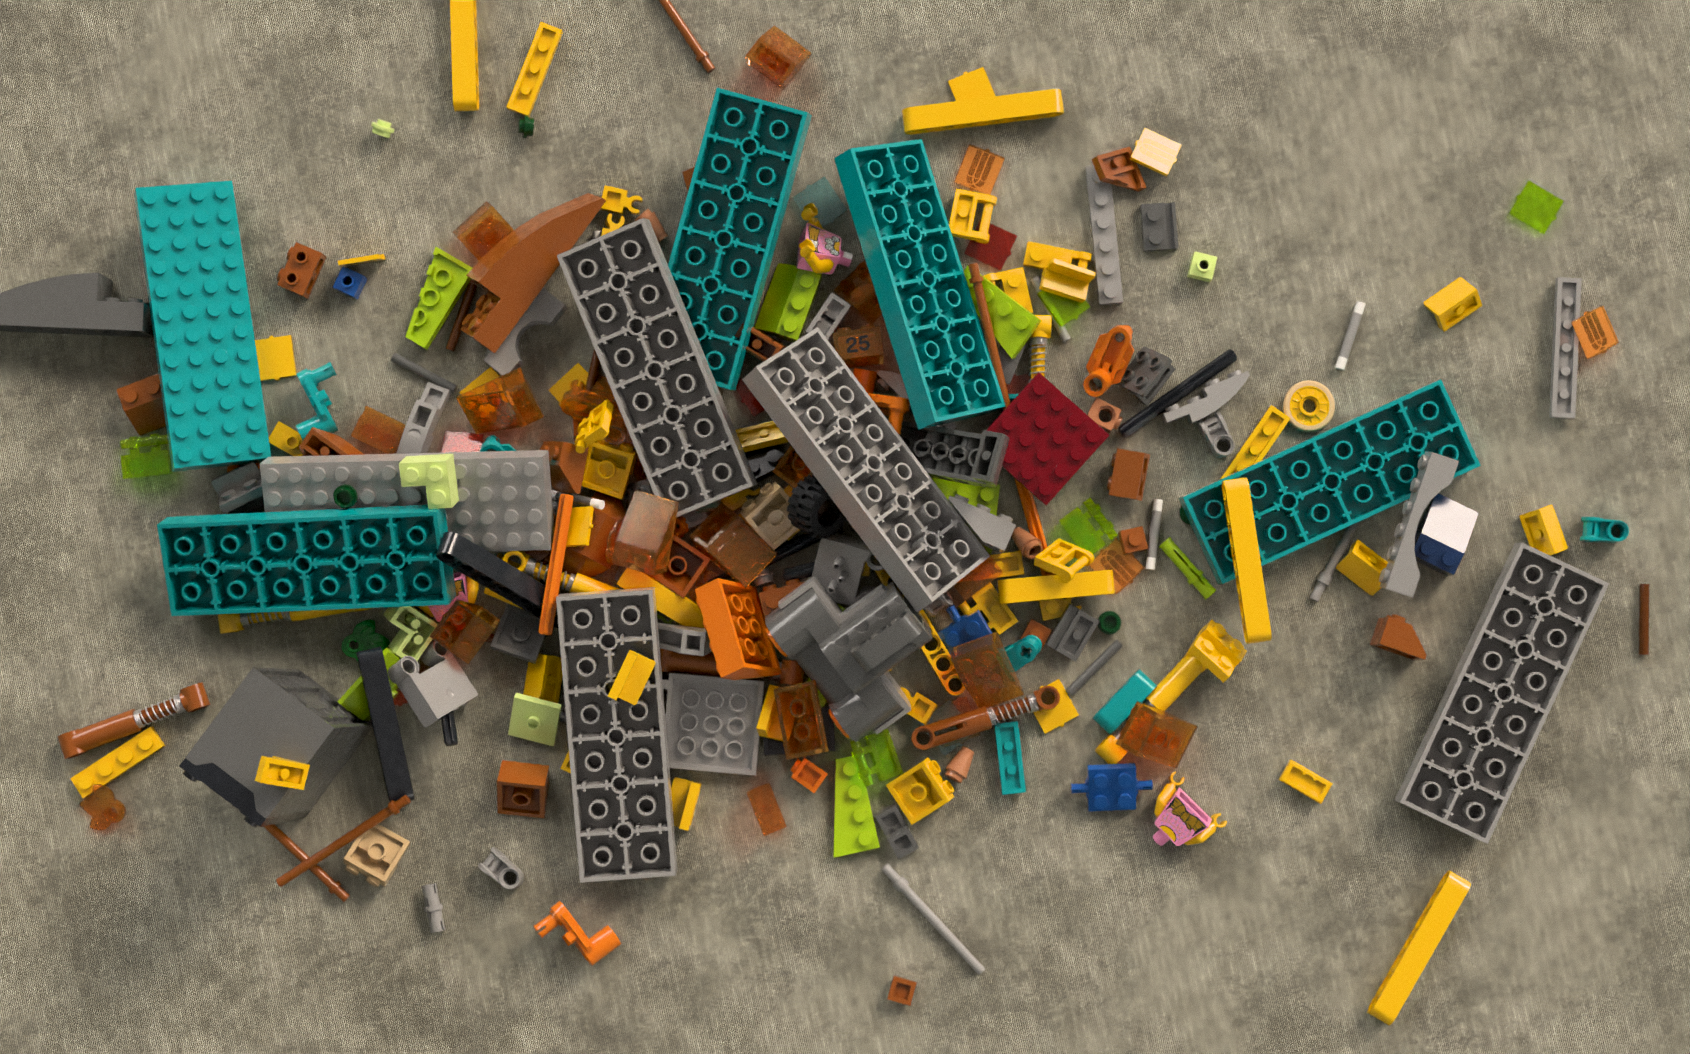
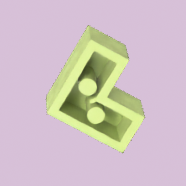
(435, 473)
(414, 630)

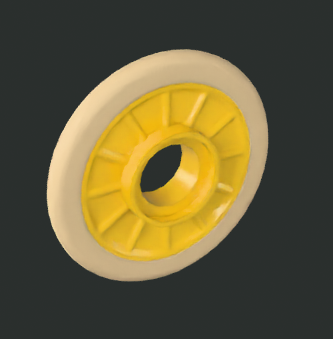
(1323, 402)

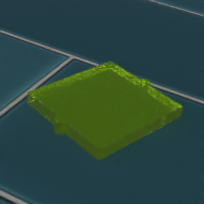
(1536, 207)
(1062, 308)

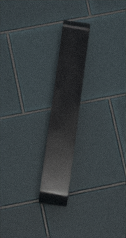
(492, 573)
(385, 723)

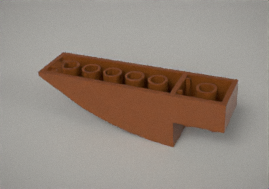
(521, 267)

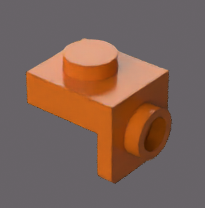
(808, 774)

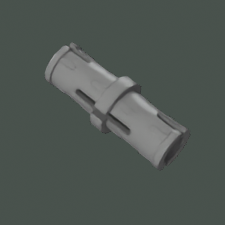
(433, 908)

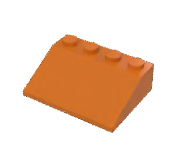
(737, 630)

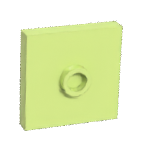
(534, 719)

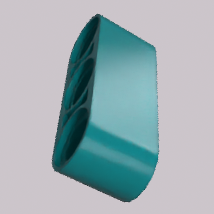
(1122, 702)

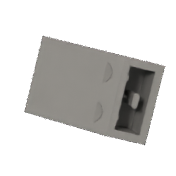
(988, 528)

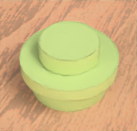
(382, 128)

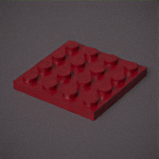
(1046, 438)

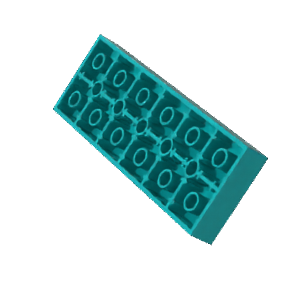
(735, 221)
(919, 282)
(202, 325)
(1333, 477)
(305, 560)

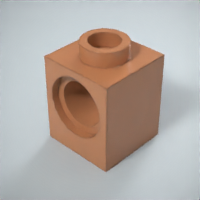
(1100, 405)

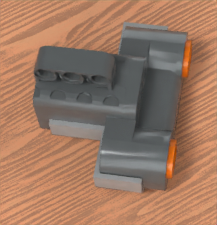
(851, 650)

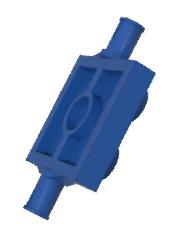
(963, 628)
(1111, 787)

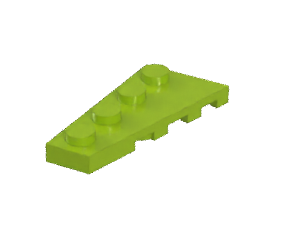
(440, 293)
(1009, 319)
(853, 814)

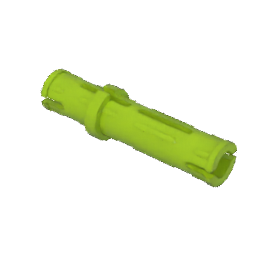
(1187, 568)

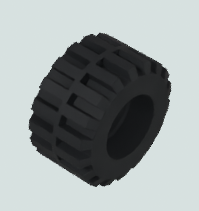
(814, 510)

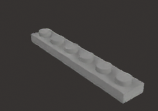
(1104, 239)
(1565, 348)

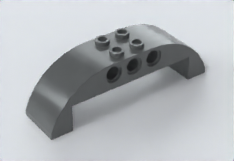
(957, 454)

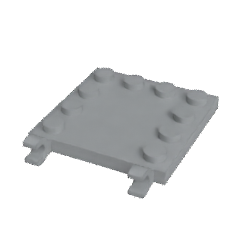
(713, 723)

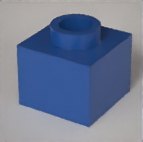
(355, 288)

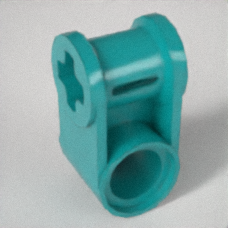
(1599, 530)
(1019, 654)

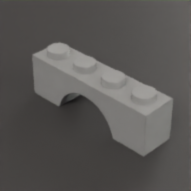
(543, 310)

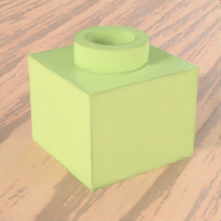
(1198, 273)

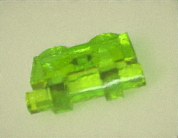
(148, 463)
(1082, 532)
(882, 754)

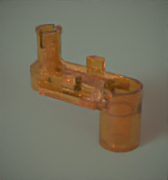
(579, 403)

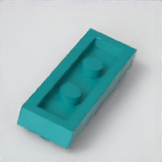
(1010, 758)

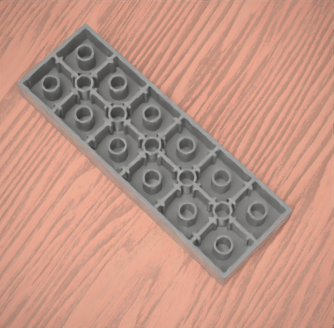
(656, 367)
(866, 468)
(501, 493)
(1501, 692)
(616, 746)

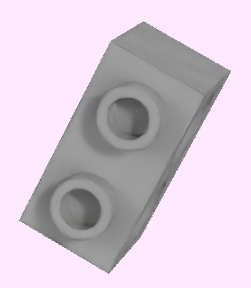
(830, 316)

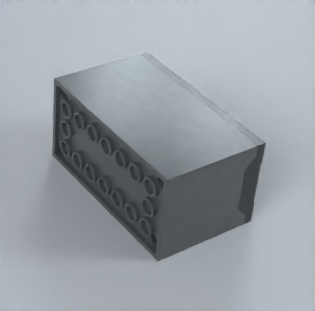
(281, 717)

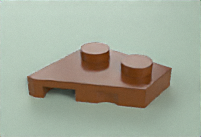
(1119, 170)

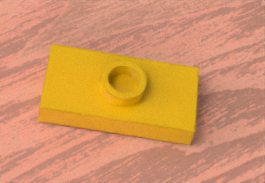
(286, 439)
(1305, 781)

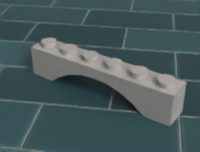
(1433, 476)
(684, 639)

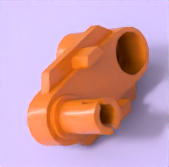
(1109, 359)
(890, 406)
(591, 948)

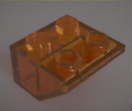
(777, 57)
(860, 294)
(465, 629)

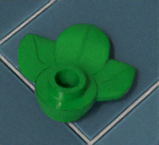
(365, 637)

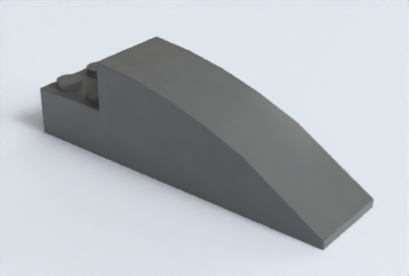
(73, 306)

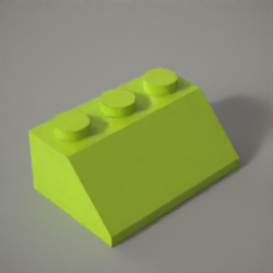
(788, 302)
(355, 697)

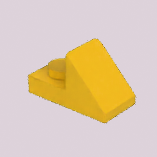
(282, 772)

